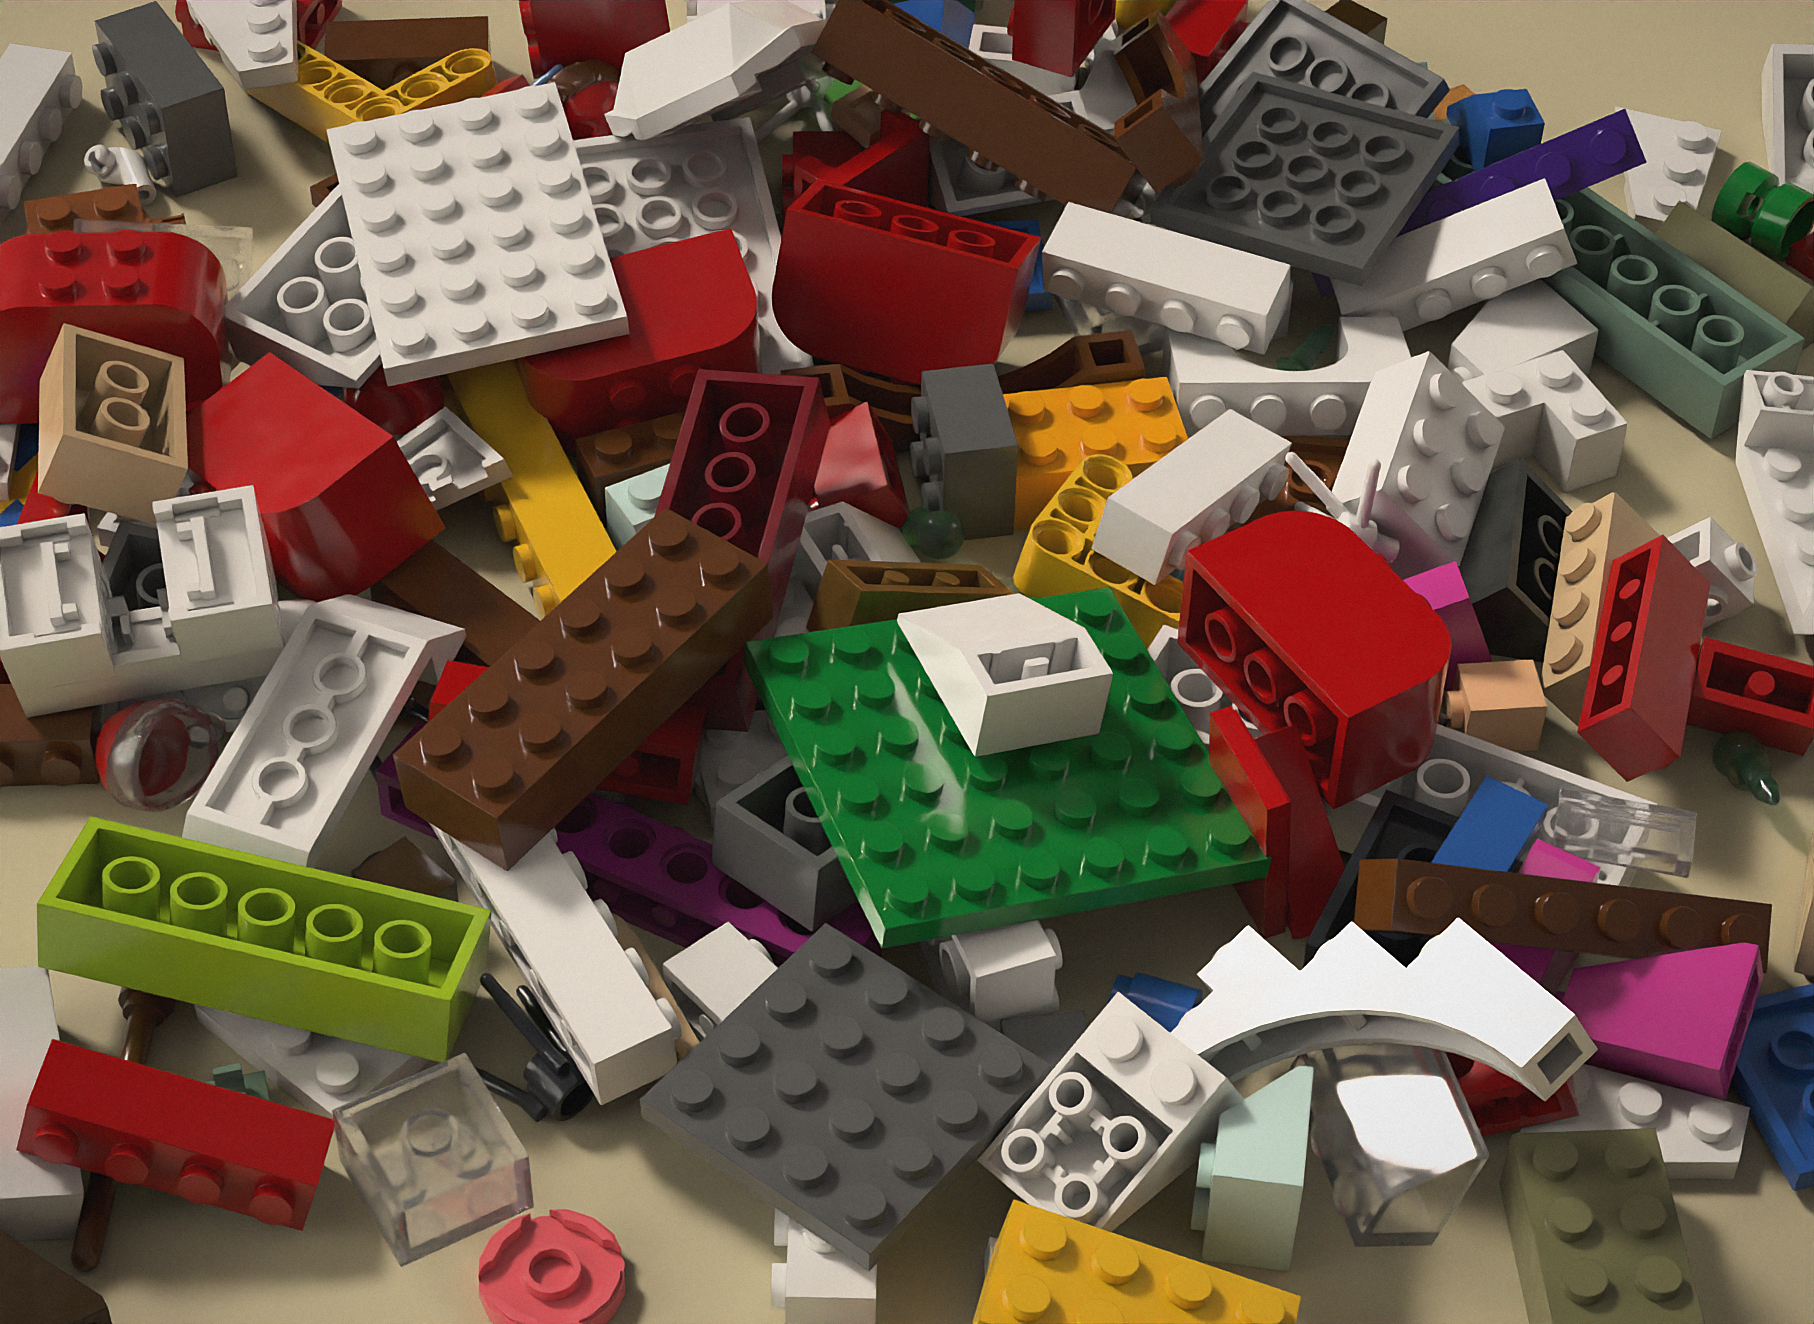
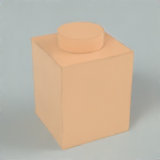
(1498, 703)

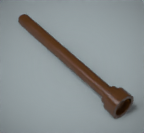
(143, 1014)

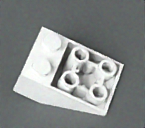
(1011, 671)
(1111, 1121)

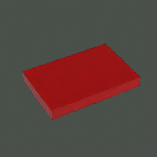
(1263, 808)

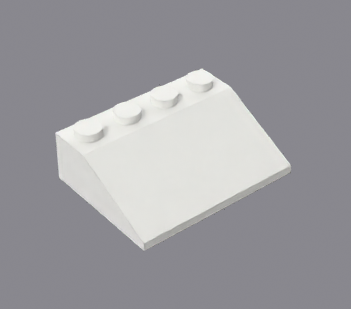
(309, 304)

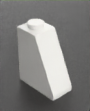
(1520, 328)

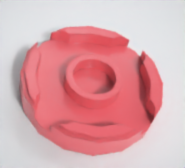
(552, 1271)

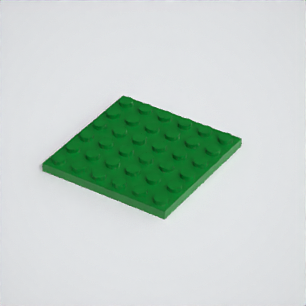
(1003, 836)

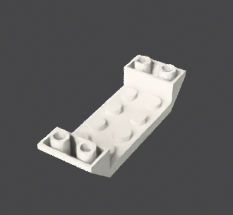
(1778, 479)
(317, 727)

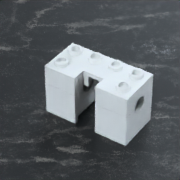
(83, 648)

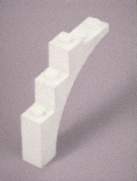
(1449, 999)

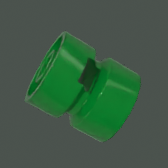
(1761, 209)

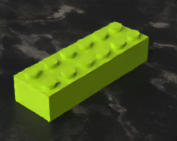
(264, 938)

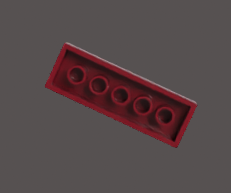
(749, 478)

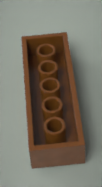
(977, 105)
(584, 688)

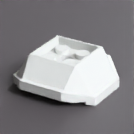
(716, 67)

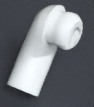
(121, 167)

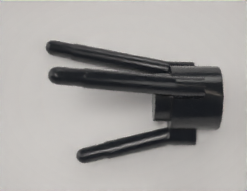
(551, 1074)

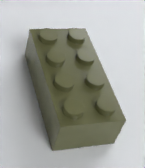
(1596, 1229)

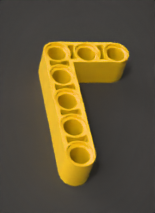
(335, 97)
(1060, 555)

